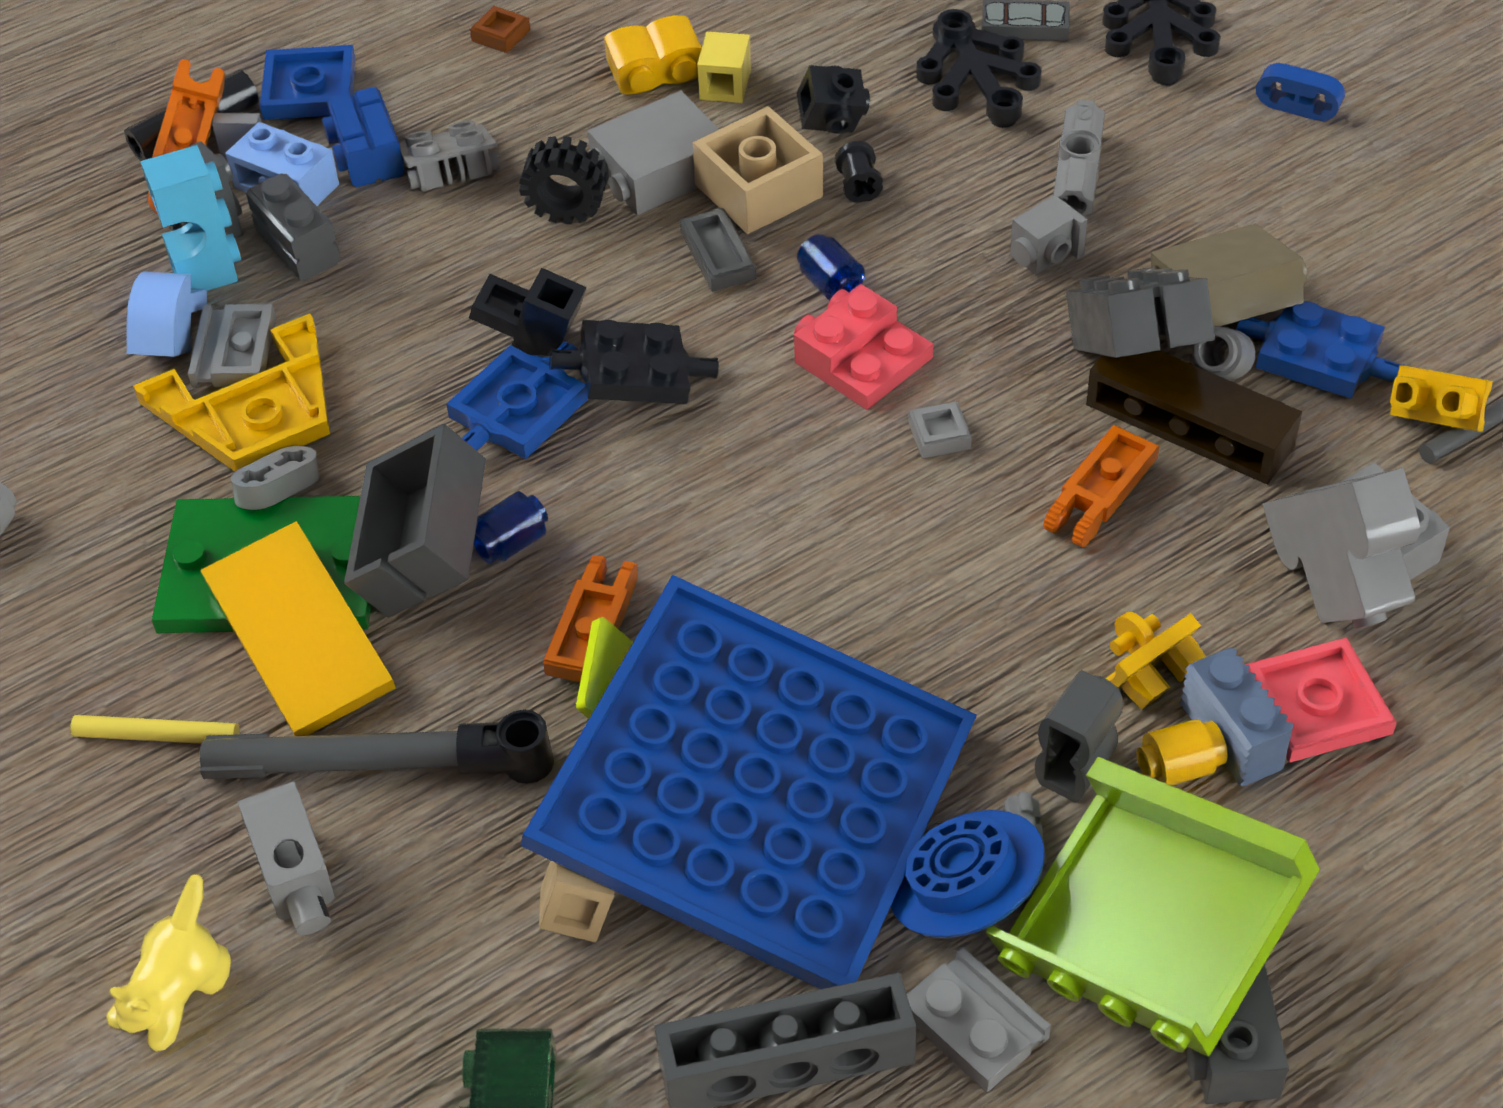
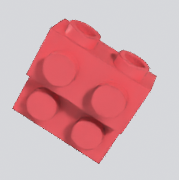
(860, 346)

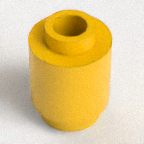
(1182, 752)

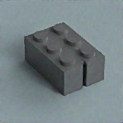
(1129, 314)
(416, 521)

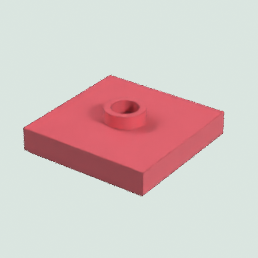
(1325, 698)

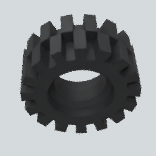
(566, 161)

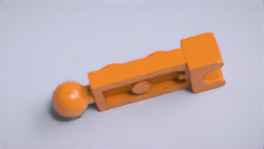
(188, 112)

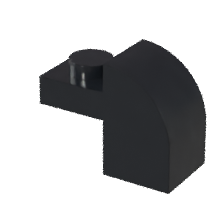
(533, 317)

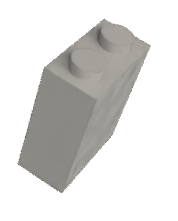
(652, 151)

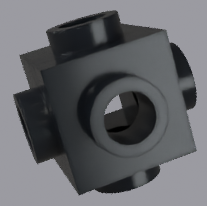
(832, 99)

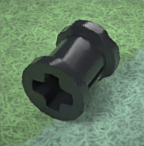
(856, 164)

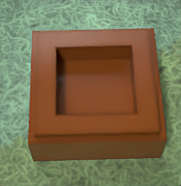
(500, 29)

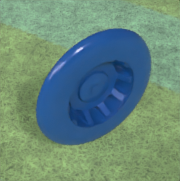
(969, 874)

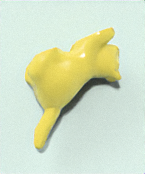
(174, 962)

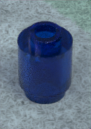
(829, 265)
(509, 527)

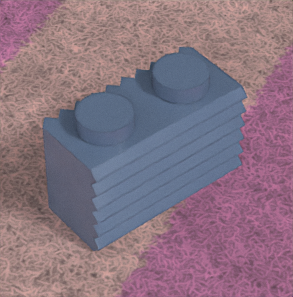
(1252, 727)

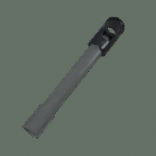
(512, 746)

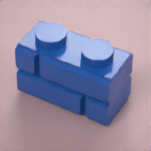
(364, 137)

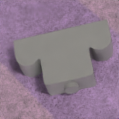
(1350, 544)

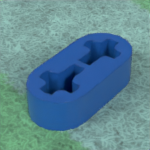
(1300, 91)

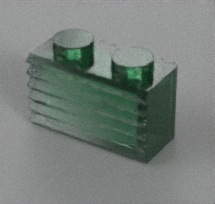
(511, 1069)

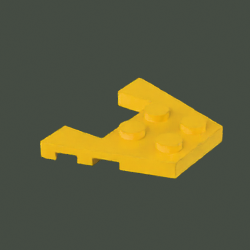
(255, 414)

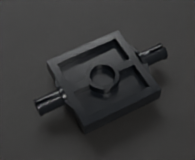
(634, 362)

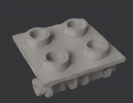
(464, 138)

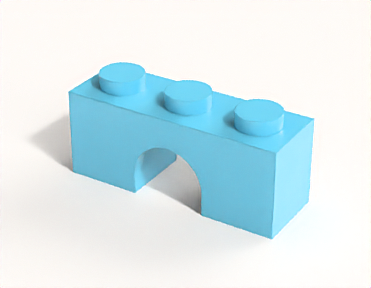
(185, 192)

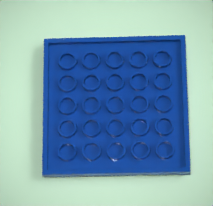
(752, 785)

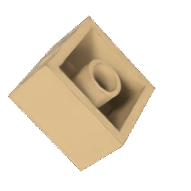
(758, 169)

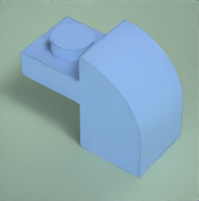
(161, 313)

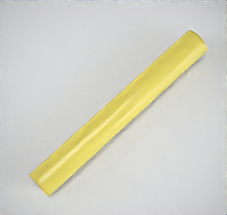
(148, 729)

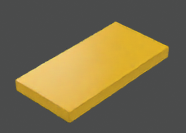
(298, 630)

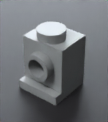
(1047, 235)

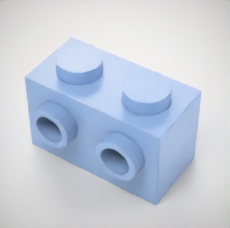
(272, 151)

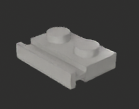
(231, 344)
(976, 1019)

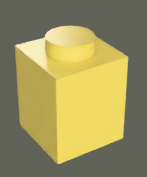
(724, 67)

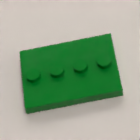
(216, 528)

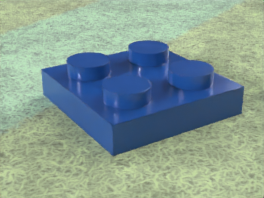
(303, 79)

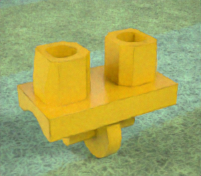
(1440, 398)
(1137, 671)

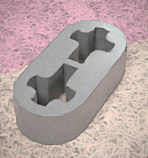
(275, 477)

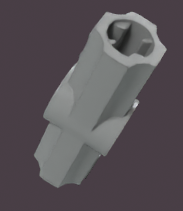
(1079, 156)

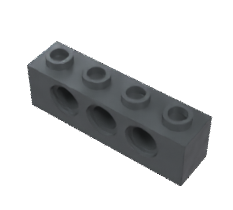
(786, 1043)

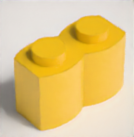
(653, 54)

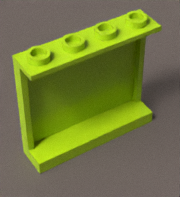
(1160, 908)

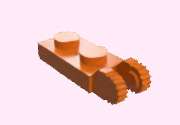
(1102, 483)
(587, 603)

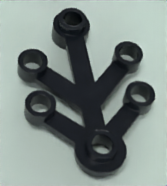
(957, 31)
(1165, 59)

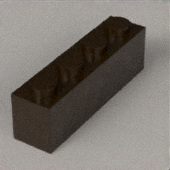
(1196, 411)

